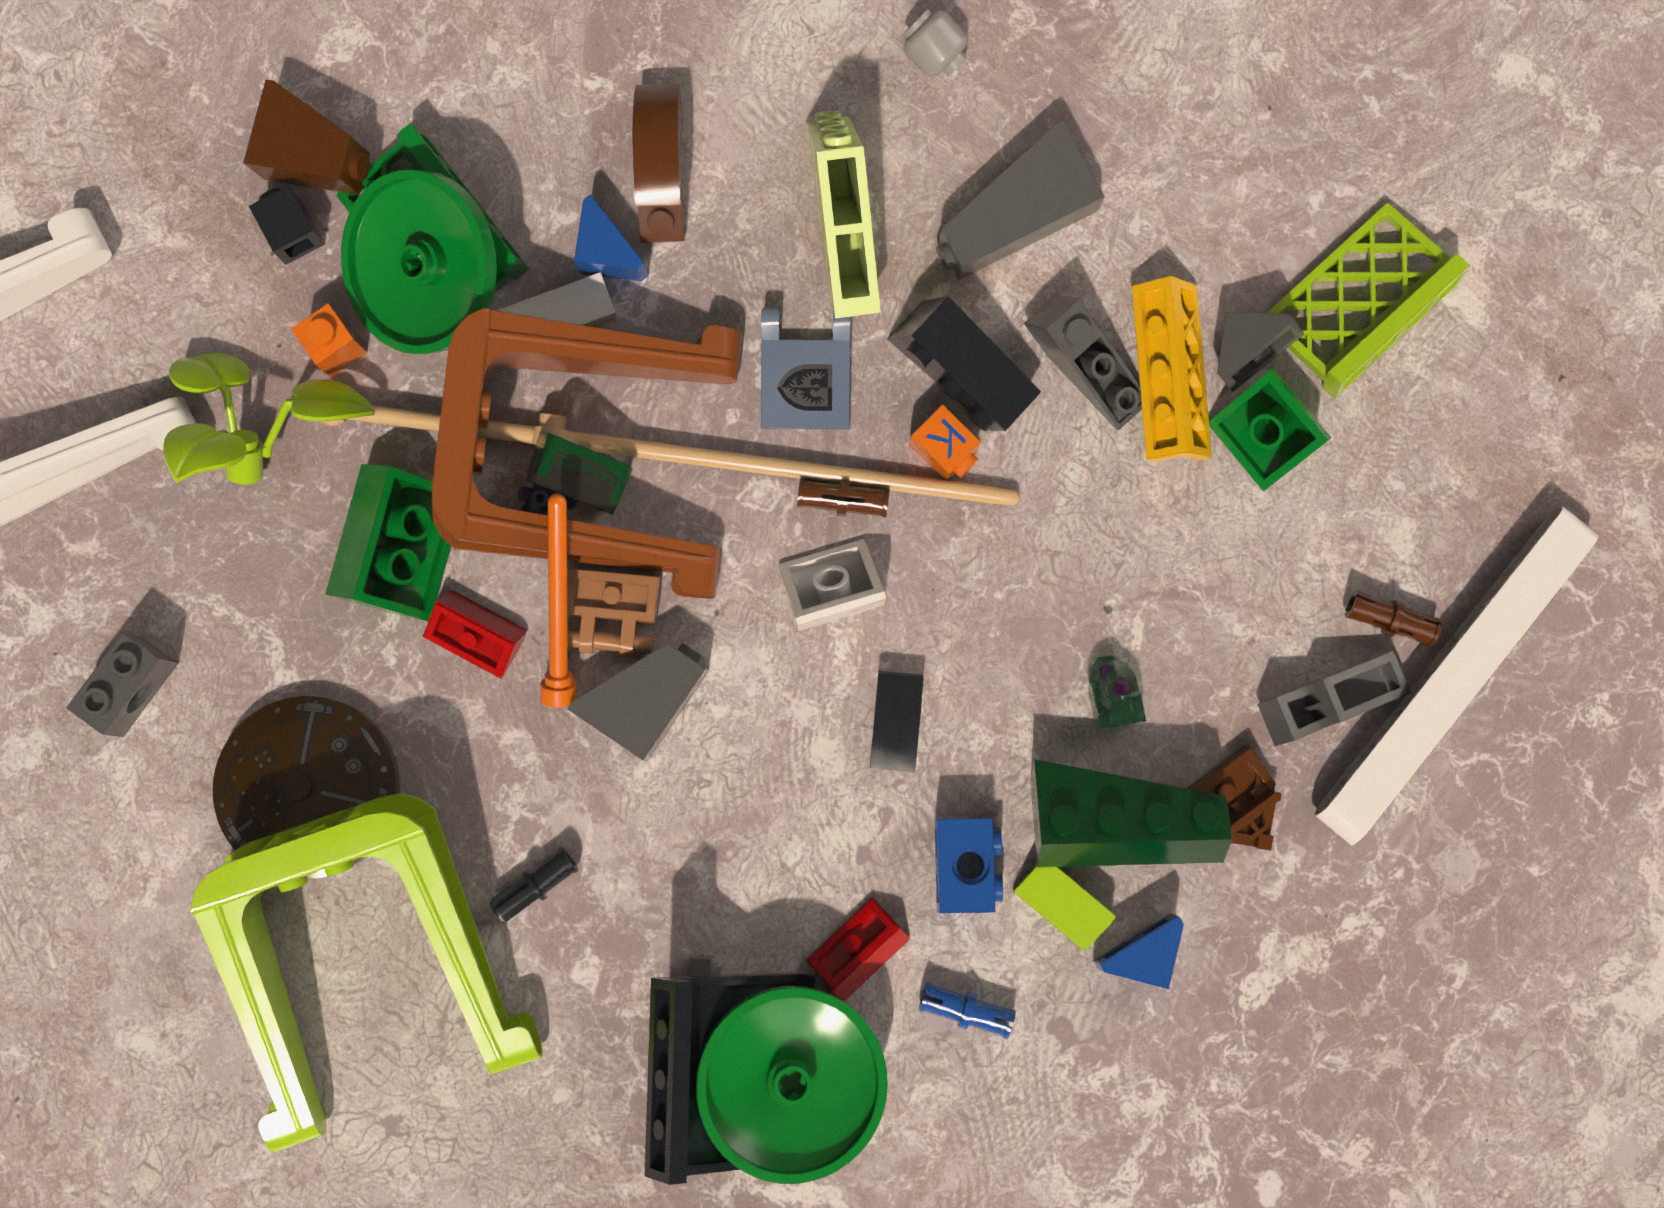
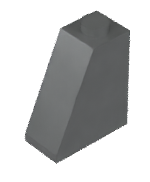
(644, 699)

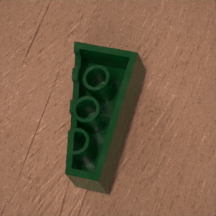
(1123, 820)

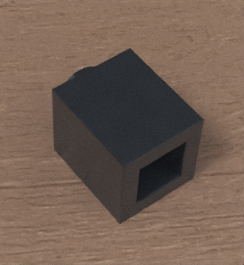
(286, 224)

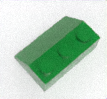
(390, 545)

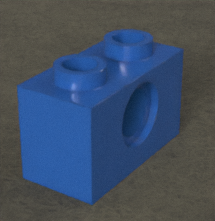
(962, 894)

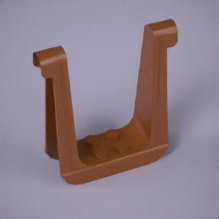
(504, 340)

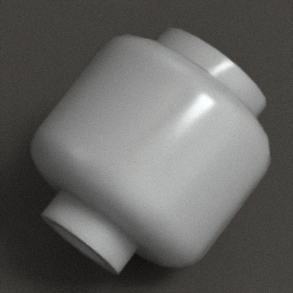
(936, 43)

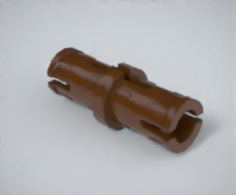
(874, 499)
(1393, 618)

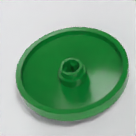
(417, 259)
(791, 1084)

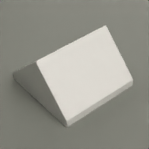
(832, 584)

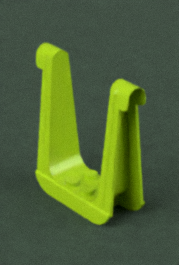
(232, 921)

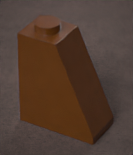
(302, 146)

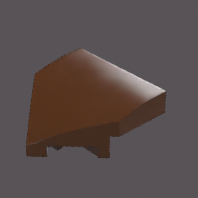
(1248, 794)

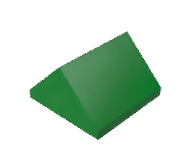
(1268, 429)

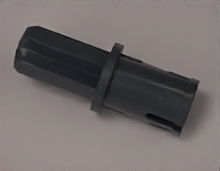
(533, 885)

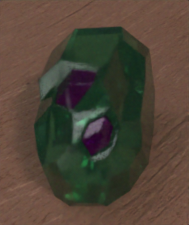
(1114, 694)

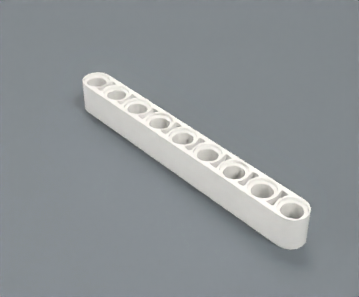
(1456, 675)

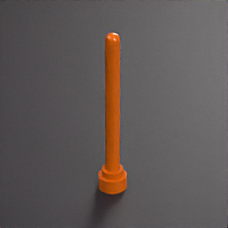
(558, 686)

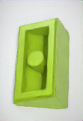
(1064, 904)

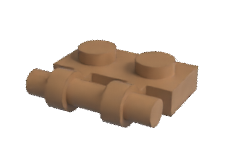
(613, 598)

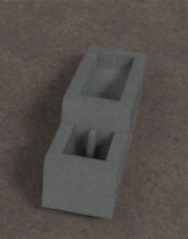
(1334, 698)

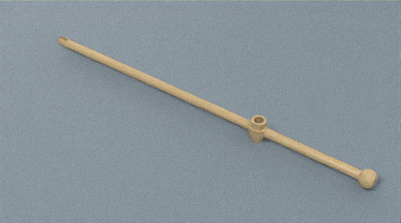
(704, 457)

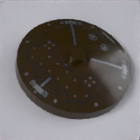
(299, 765)

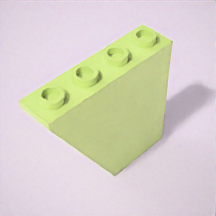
(844, 214)

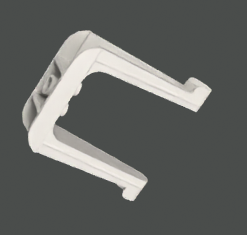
(78, 459)

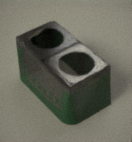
(578, 473)

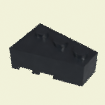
(965, 363)

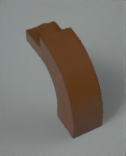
(657, 162)

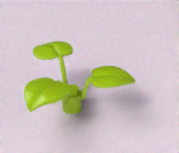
(202, 448)

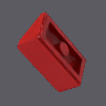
(474, 633)
(857, 949)

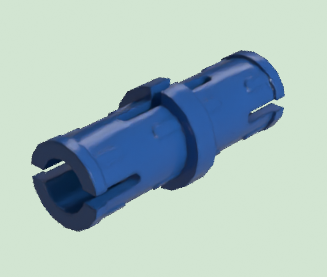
(967, 1010)

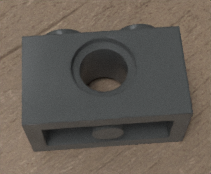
(122, 685)

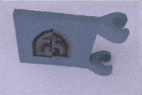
(804, 380)

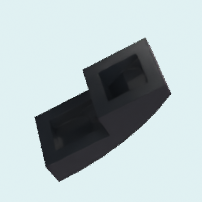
(896, 721)

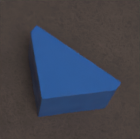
(603, 247)
(1147, 955)

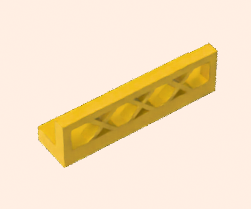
(1169, 370)

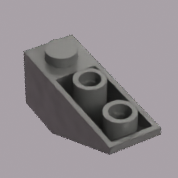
(1086, 358)

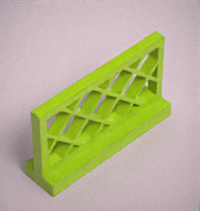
(1398, 315)

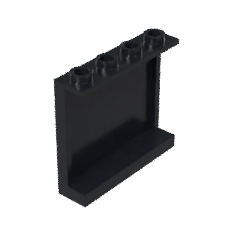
(679, 1023)

